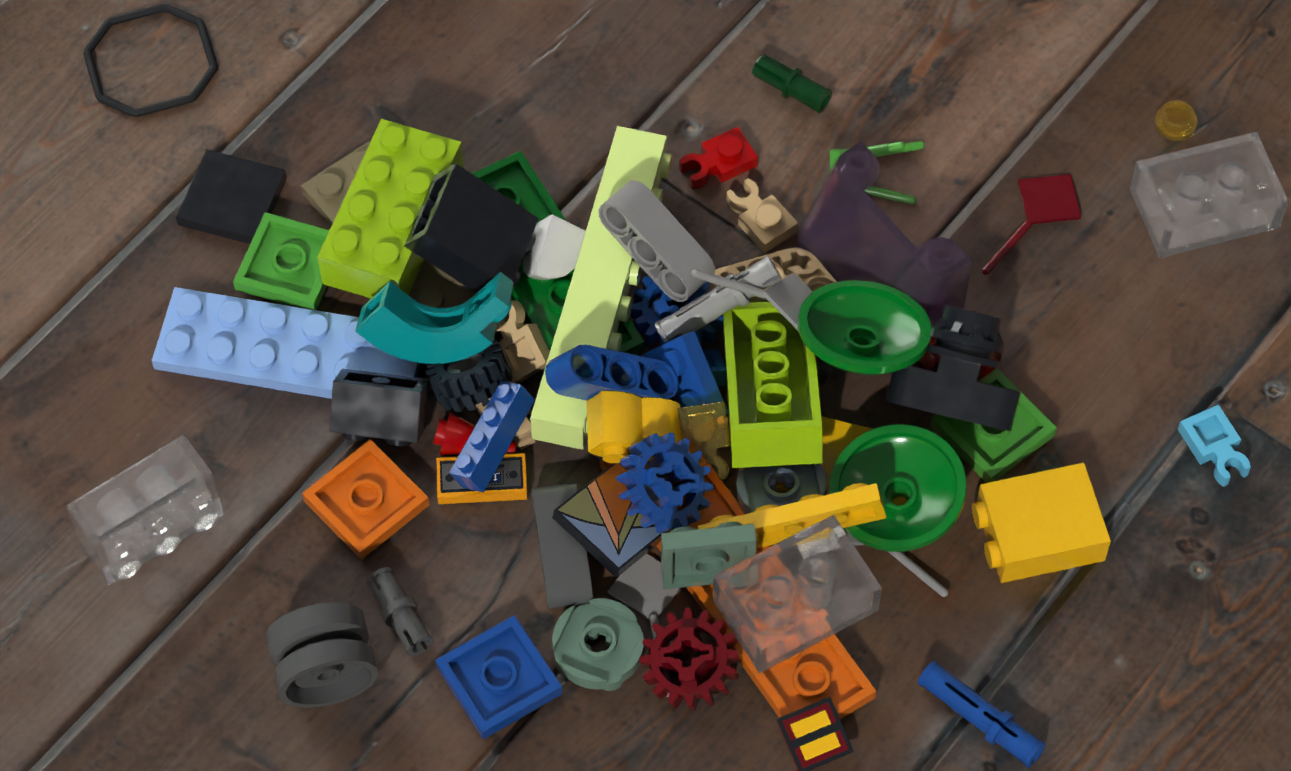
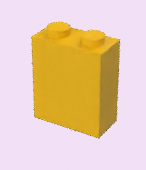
(1041, 523)

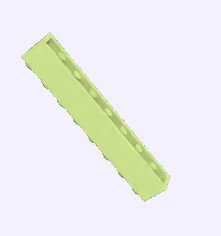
(599, 283)

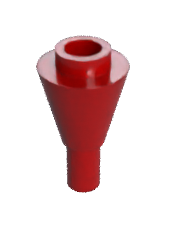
(454, 433)

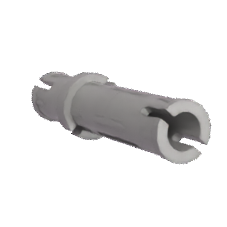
(717, 301)

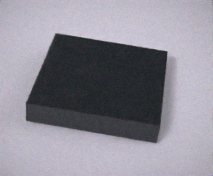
(230, 196)

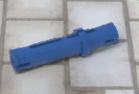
(991, 721)

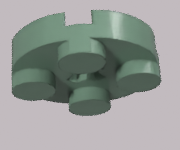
(598, 669)

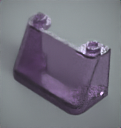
(864, 244)

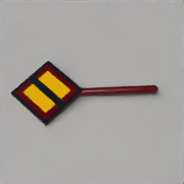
(815, 735)

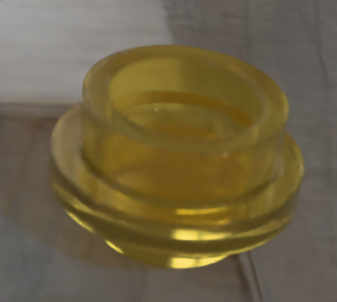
(1176, 120)

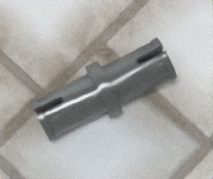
(399, 611)

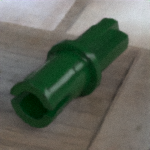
(792, 83)

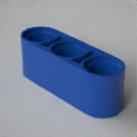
(593, 369)

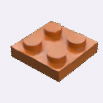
(365, 499)

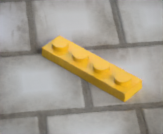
(775, 523)

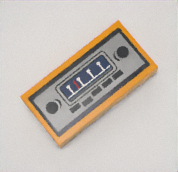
(506, 484)

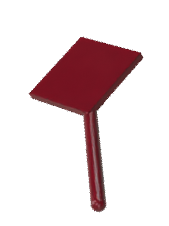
(1043, 202)

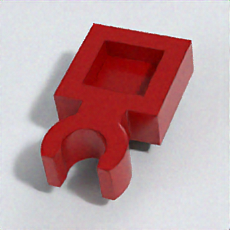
(721, 155)

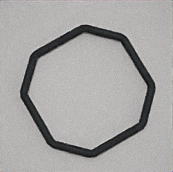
(162, 105)

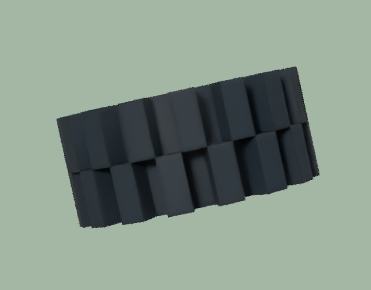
(470, 379)

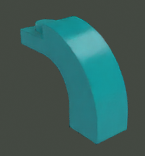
(434, 334)

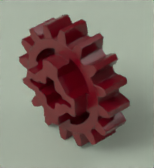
(692, 677)

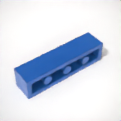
(492, 436)

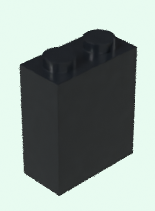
(471, 230)

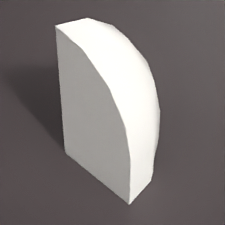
(554, 249)

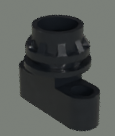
(965, 344)

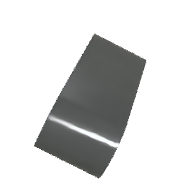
(562, 557)

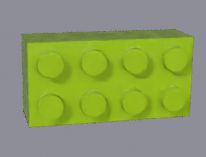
(380, 208)
(770, 390)

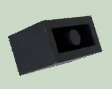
(378, 406)

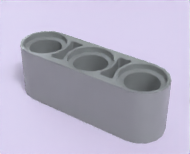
(655, 240)

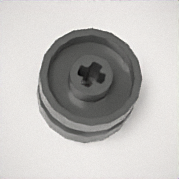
(321, 655)

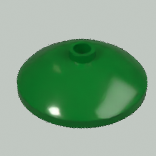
(864, 327)
(909, 465)

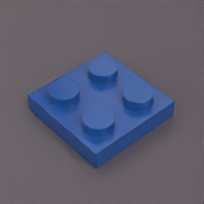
(498, 677)

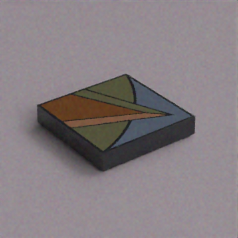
(603, 526)

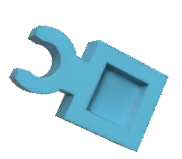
(1214, 439)

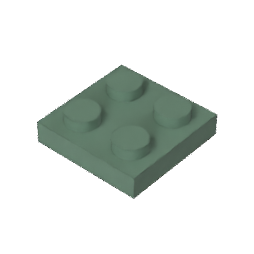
(695, 556)

